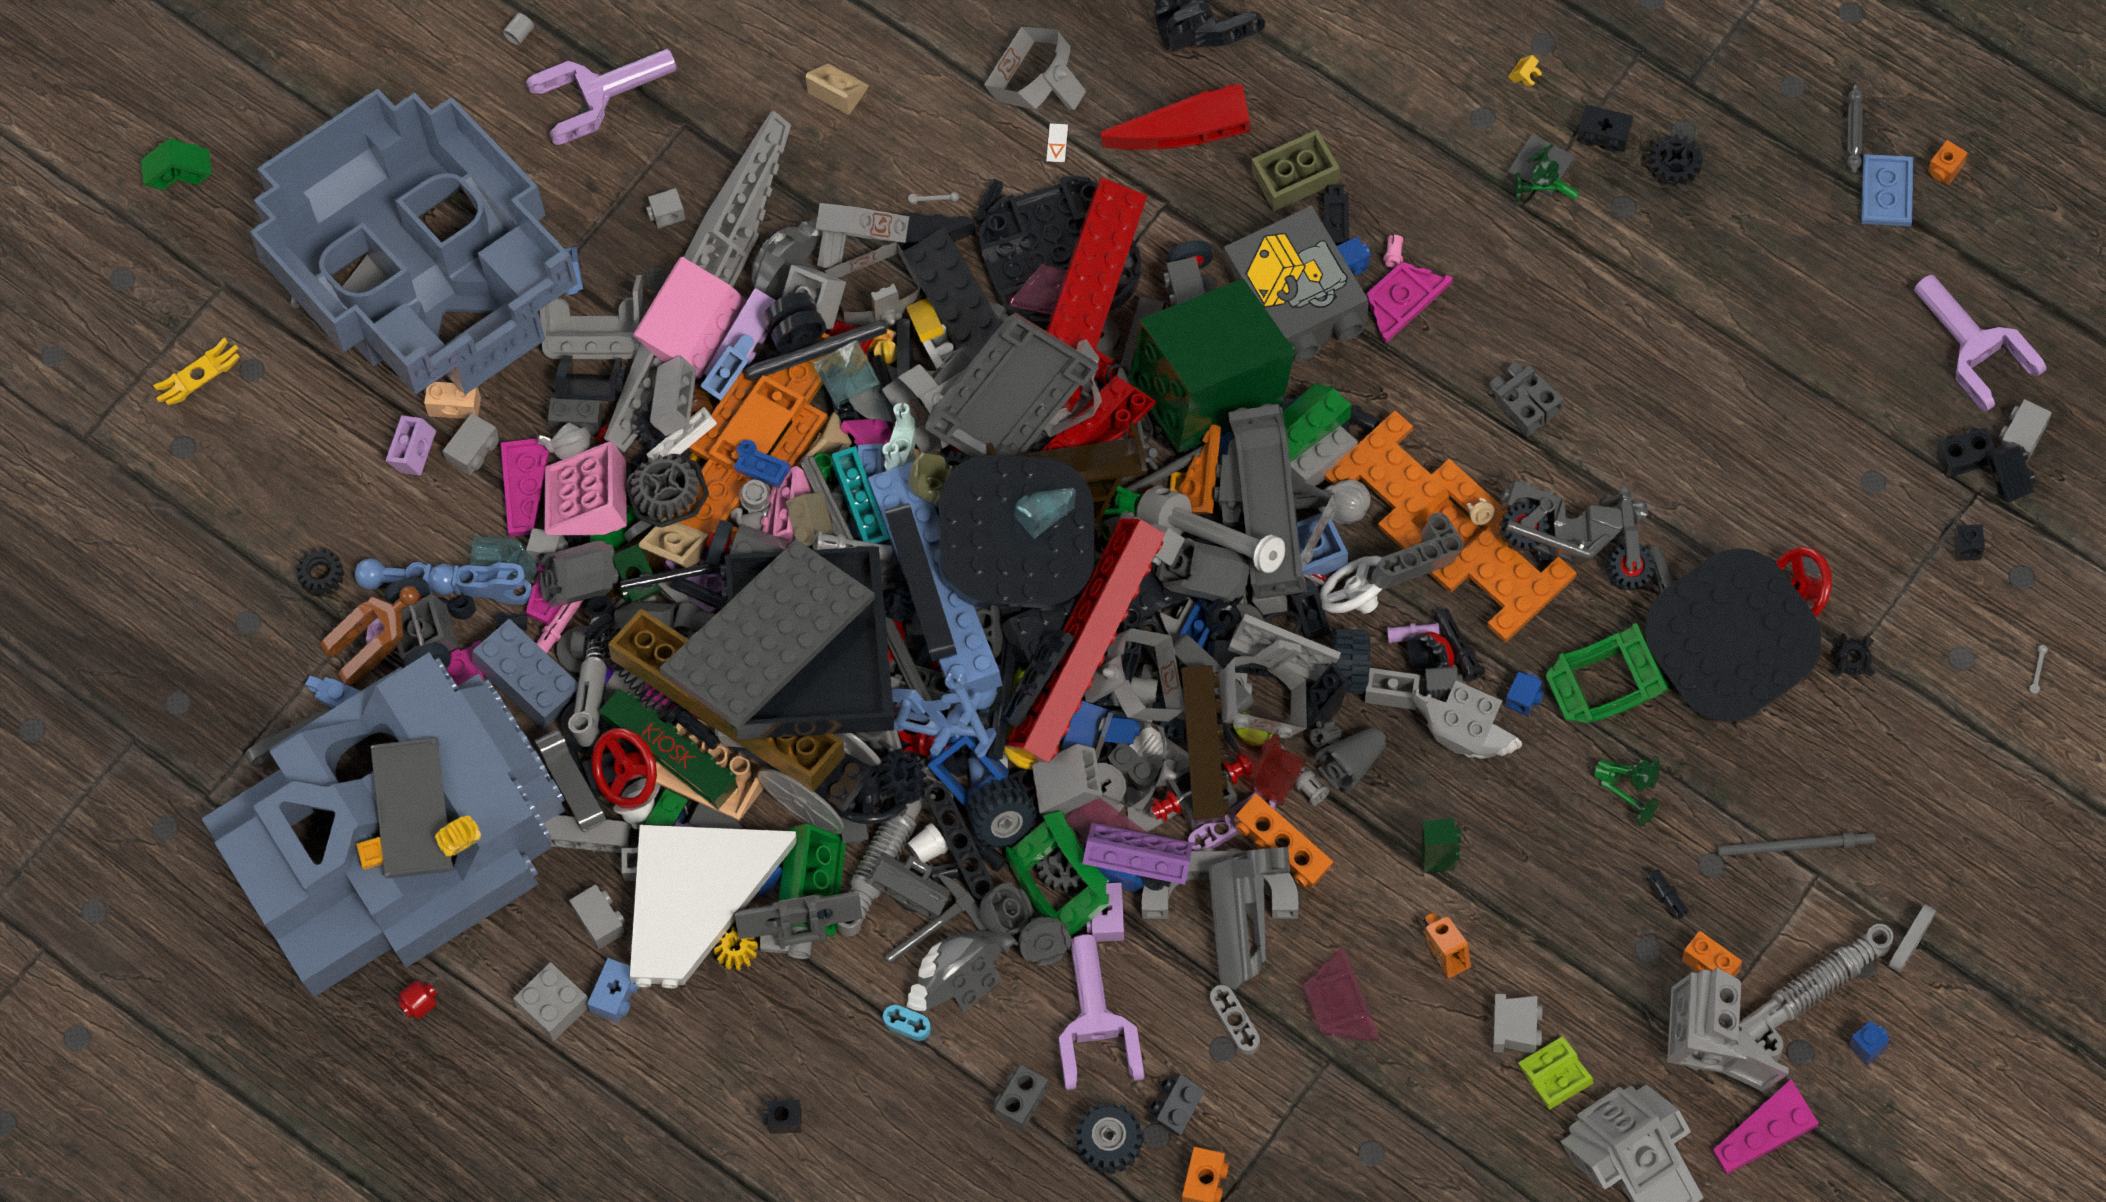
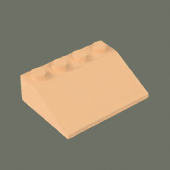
(745, 771)

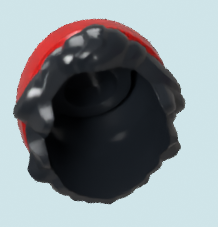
(1429, 651)

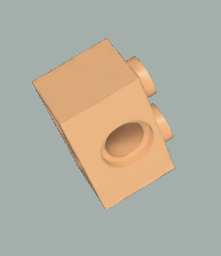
(449, 401)

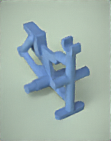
(938, 725)

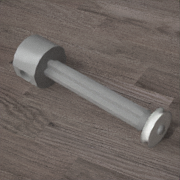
(1174, 511)

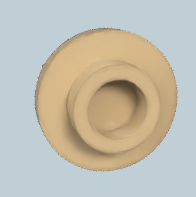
(1481, 512)

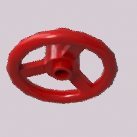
(1809, 588)
(626, 767)

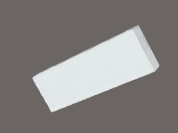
(682, 439)

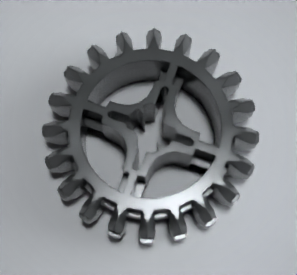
(663, 474)

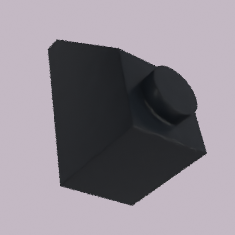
(1309, 608)

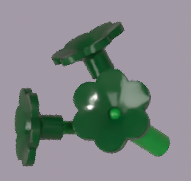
(1543, 174)

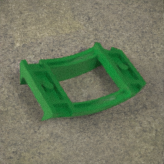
(1641, 664)
(1035, 847)

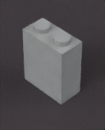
(1067, 780)

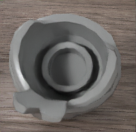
(567, 442)

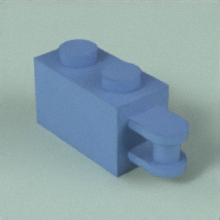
(728, 368)

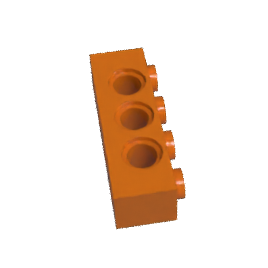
(1279, 828)

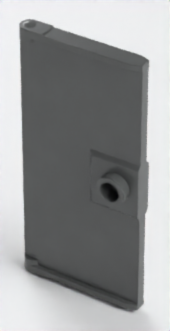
(410, 807)

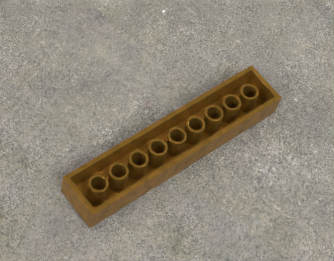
(649, 643)

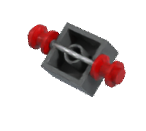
(1180, 796)

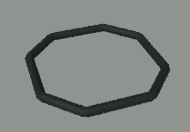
(680, 518)

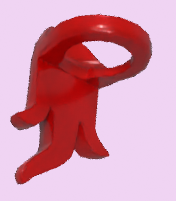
(920, 742)

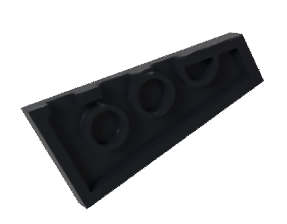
(1036, 675)

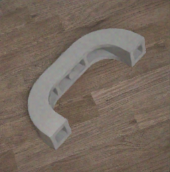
(1280, 886)

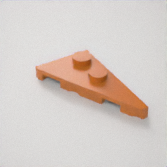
(1201, 475)

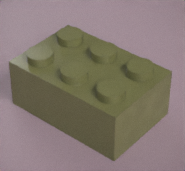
(1295, 170)

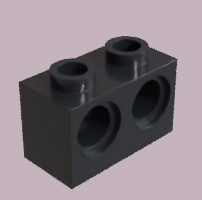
(1969, 458)

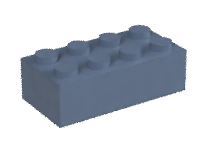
(525, 674)

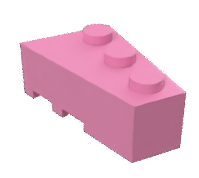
(778, 518)

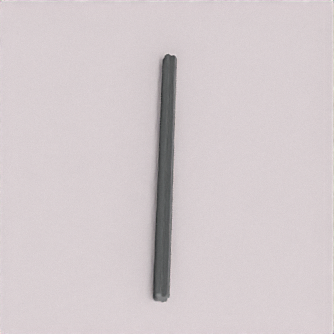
(839, 526)

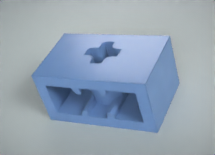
(612, 977)

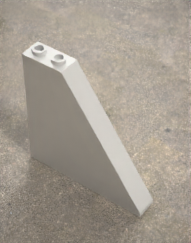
(689, 893)

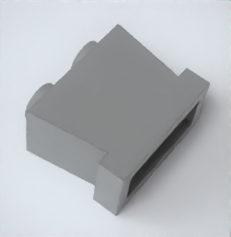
(1516, 1023)

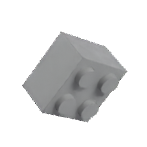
(823, 288)
(551, 1002)

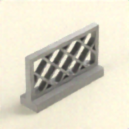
(1255, 634)

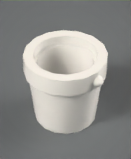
(928, 844)

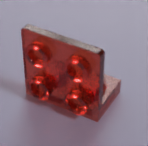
(1275, 771)

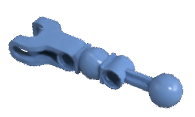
(444, 579)

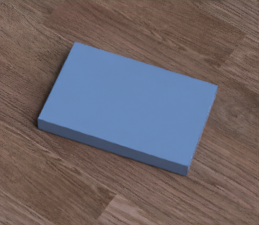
(1887, 190)

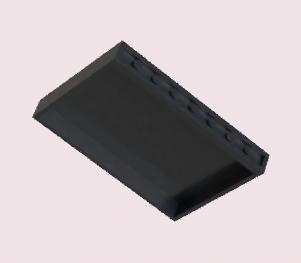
(848, 680)

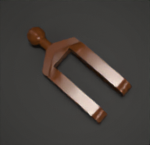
(378, 647)

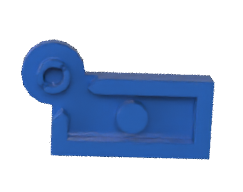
(760, 465)

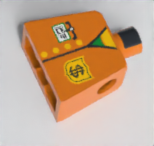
(1447, 945)

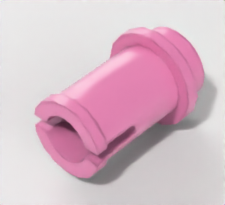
(1394, 250)

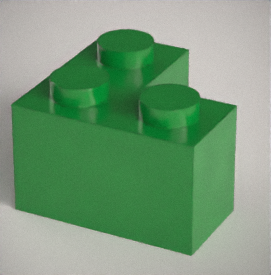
(175, 162)

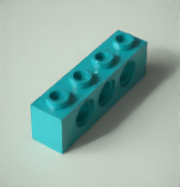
(859, 496)

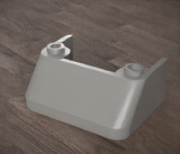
(593, 335)

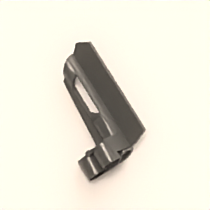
(1239, 890)

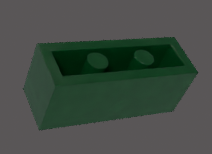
(1440, 845)

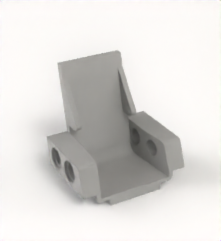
(1703, 1044)
(1631, 1142)

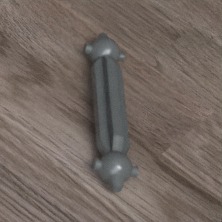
(1854, 132)

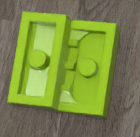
(1556, 1072)

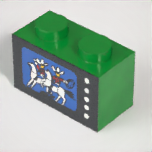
(669, 810)

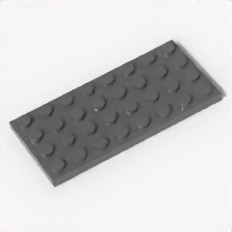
(767, 634)

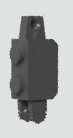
(1229, 493)

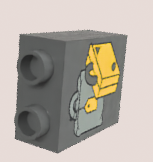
(1300, 281)

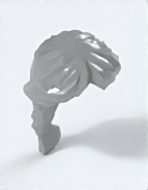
(1351, 501)

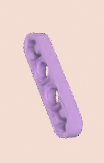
(1202, 833)

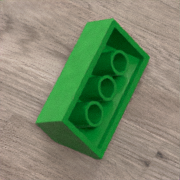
(1314, 417)
(813, 867)

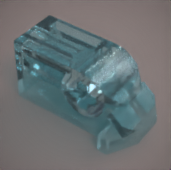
(506, 550)

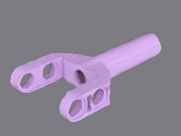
(597, 89)
(1974, 342)
(1094, 1020)

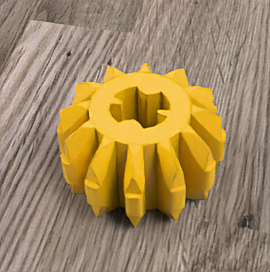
(458, 835)
(734, 957)

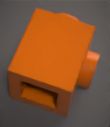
(1947, 162)

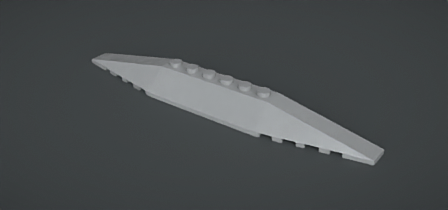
(719, 248)

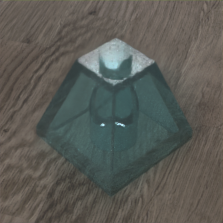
(846, 373)
(1044, 509)

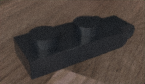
(1337, 214)

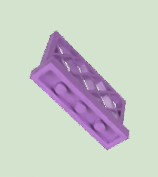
(1143, 861)

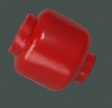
(417, 999)

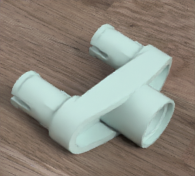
(902, 442)

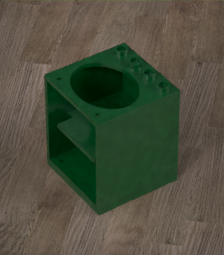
(1210, 361)

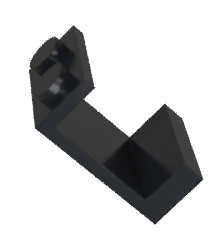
(588, 385)

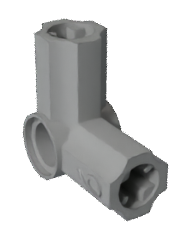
(1145, 688)

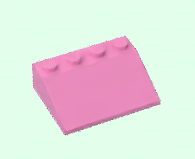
(690, 316)
(586, 493)

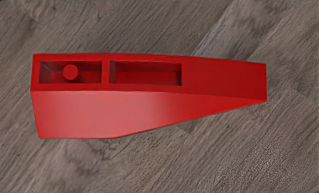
(1184, 123)
(1119, 407)

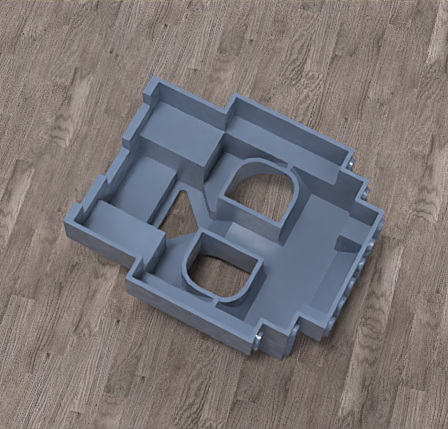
(362, 191)
(343, 916)

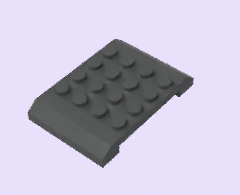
(1010, 390)

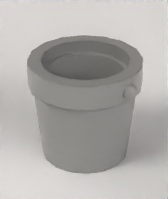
(754, 495)

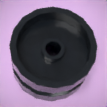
(794, 322)

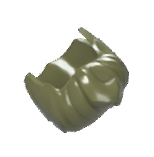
(928, 477)

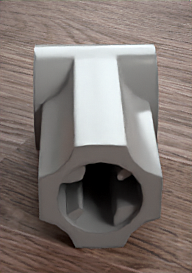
(771, 944)

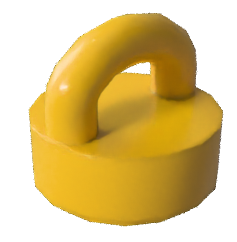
(887, 349)

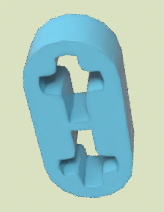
(909, 1017)

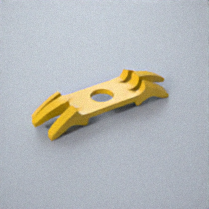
(210, 363)

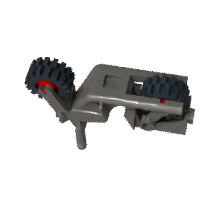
(1581, 537)

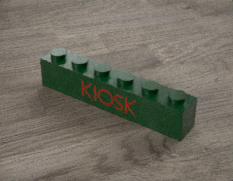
(670, 749)

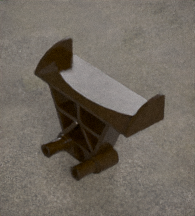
(1099, 462)

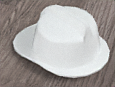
(638, 815)

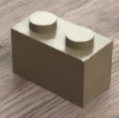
(807, 516)

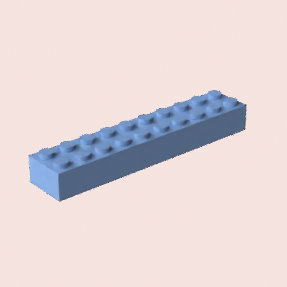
(973, 651)

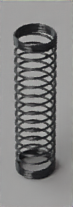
(598, 628)

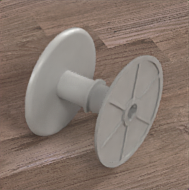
(810, 805)

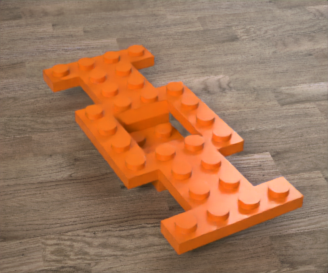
(757, 413)
(1418, 494)

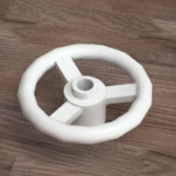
(1360, 593)

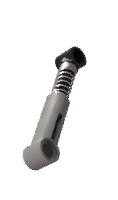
(591, 680)

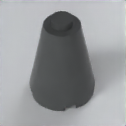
(1350, 759)

